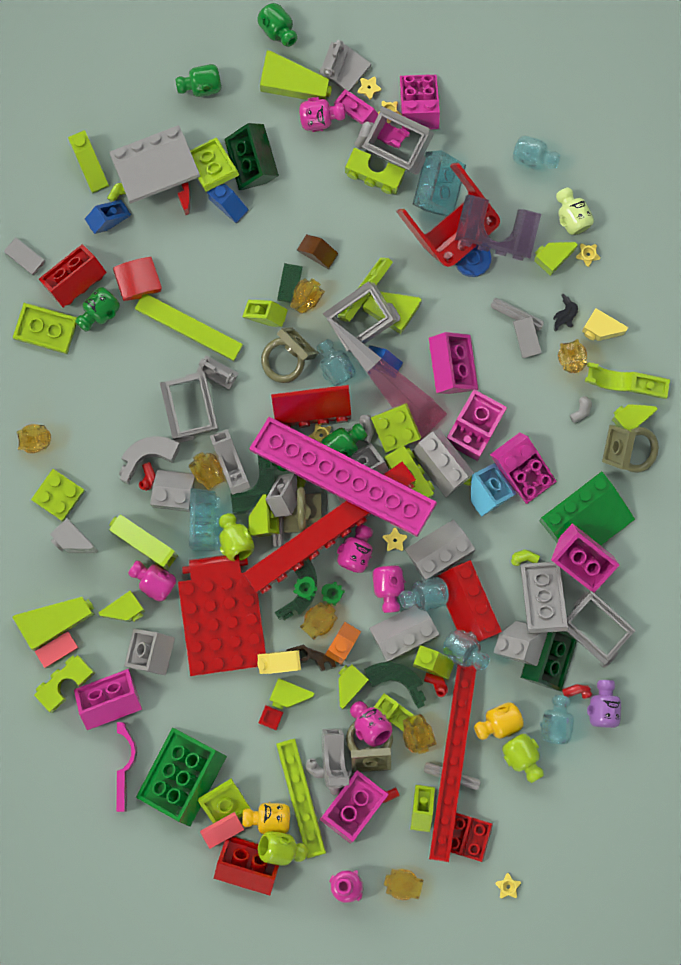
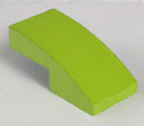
(394, 711)

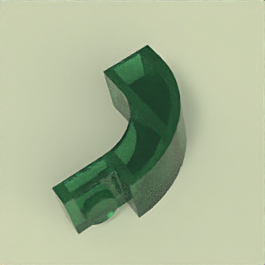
(246, 501)
(299, 604)
(397, 672)

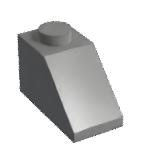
(283, 495)

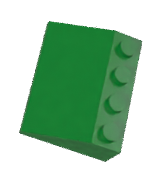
(593, 509)
(181, 776)

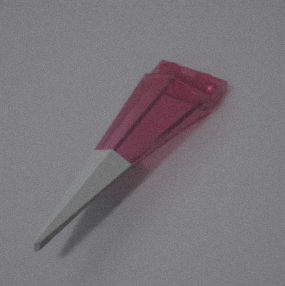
(394, 385)

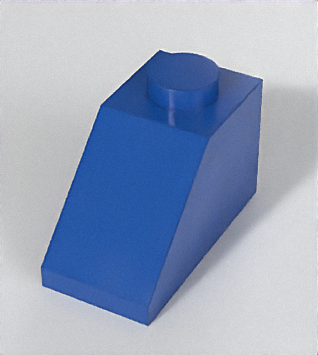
(227, 202)
(107, 216)

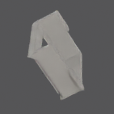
(417, 159)
(388, 309)
(188, 435)
(604, 659)

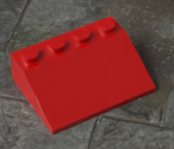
(312, 406)

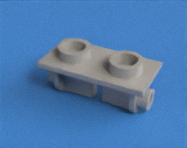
(334, 60)
(217, 372)

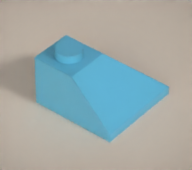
(489, 489)

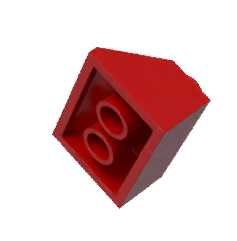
(73, 275)
(242, 866)

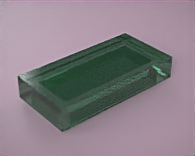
(290, 277)

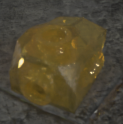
(306, 295)
(572, 356)
(33, 438)
(207, 469)
(319, 620)
(418, 734)
(403, 884)

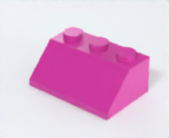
(453, 363)
(584, 558)
(107, 699)

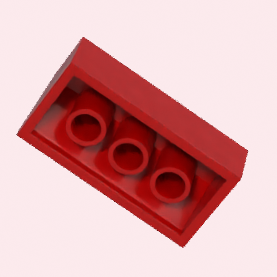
(469, 603)

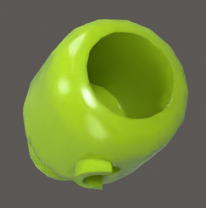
(234, 538)
(522, 754)
(280, 849)

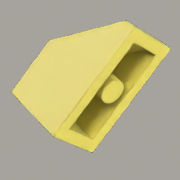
(603, 327)
(279, 662)

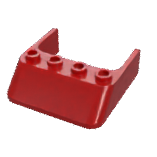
(441, 239)

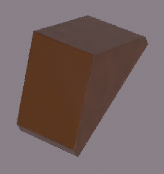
(318, 250)

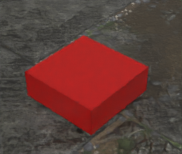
(270, 717)

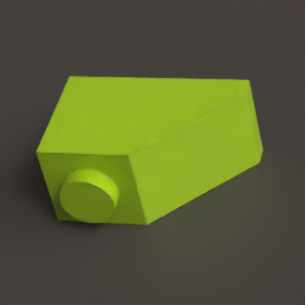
(554, 255)
(265, 312)
(632, 415)
(262, 520)
(124, 609)
(350, 683)
(288, 694)
(422, 808)

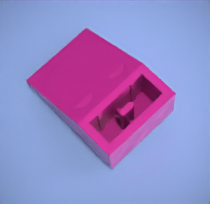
(420, 100)
(523, 467)

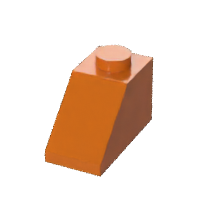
(343, 643)

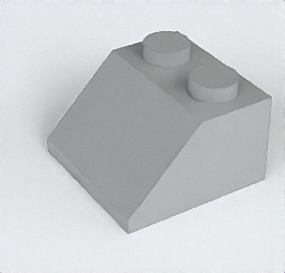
(172, 490)
(69, 538)
(519, 645)
(149, 651)

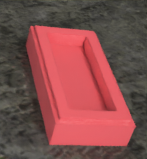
(56, 649)
(222, 830)

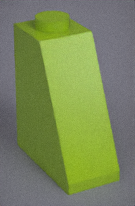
(405, 306)
(433, 662)

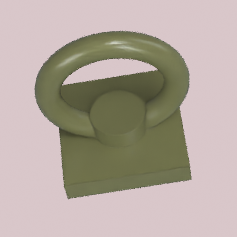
(296, 346)
(620, 447)
(305, 513)
(370, 757)

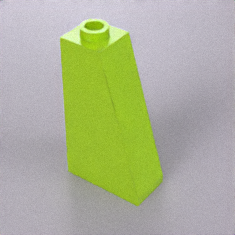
(290, 79)
(143, 542)
(52, 621)

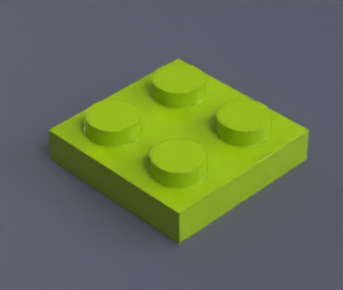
(396, 427)
(57, 495)
(223, 801)

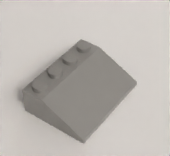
(154, 164)

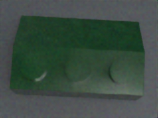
(251, 156)
(552, 662)

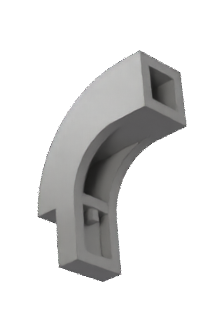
(146, 448)
(230, 462)
(333, 758)

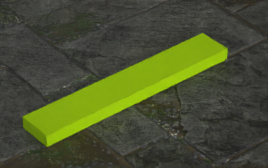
(189, 327)
(301, 797)

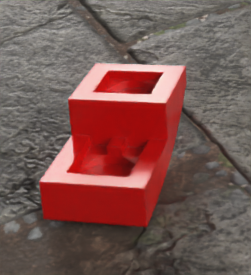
(185, 198)

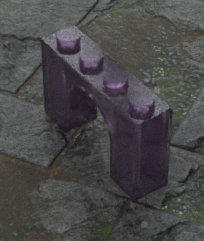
(472, 230)

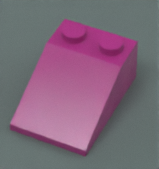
(354, 807)

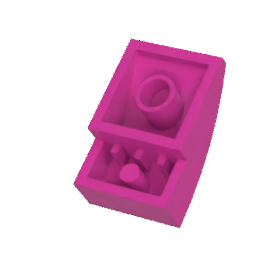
(476, 424)

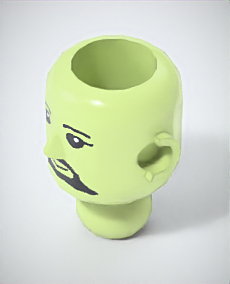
(574, 213)

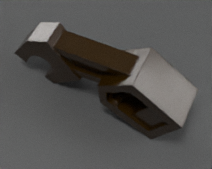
(319, 657)

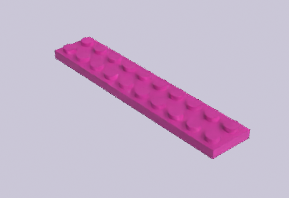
(343, 476)

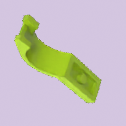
(627, 381)

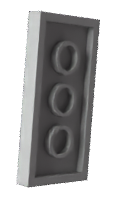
(543, 597)

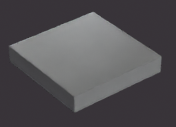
(352, 70)

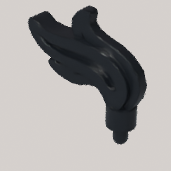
(566, 315)

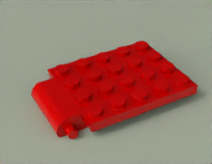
(220, 616)

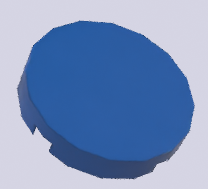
(474, 263)

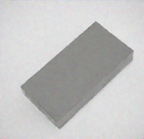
(24, 256)
(526, 337)

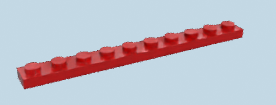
(452, 764)

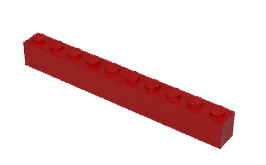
(314, 538)

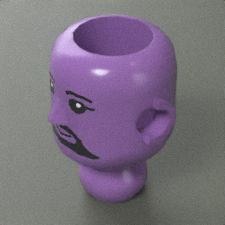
(605, 708)

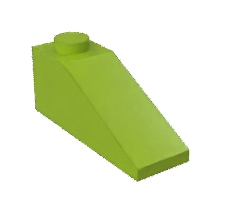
(88, 161)

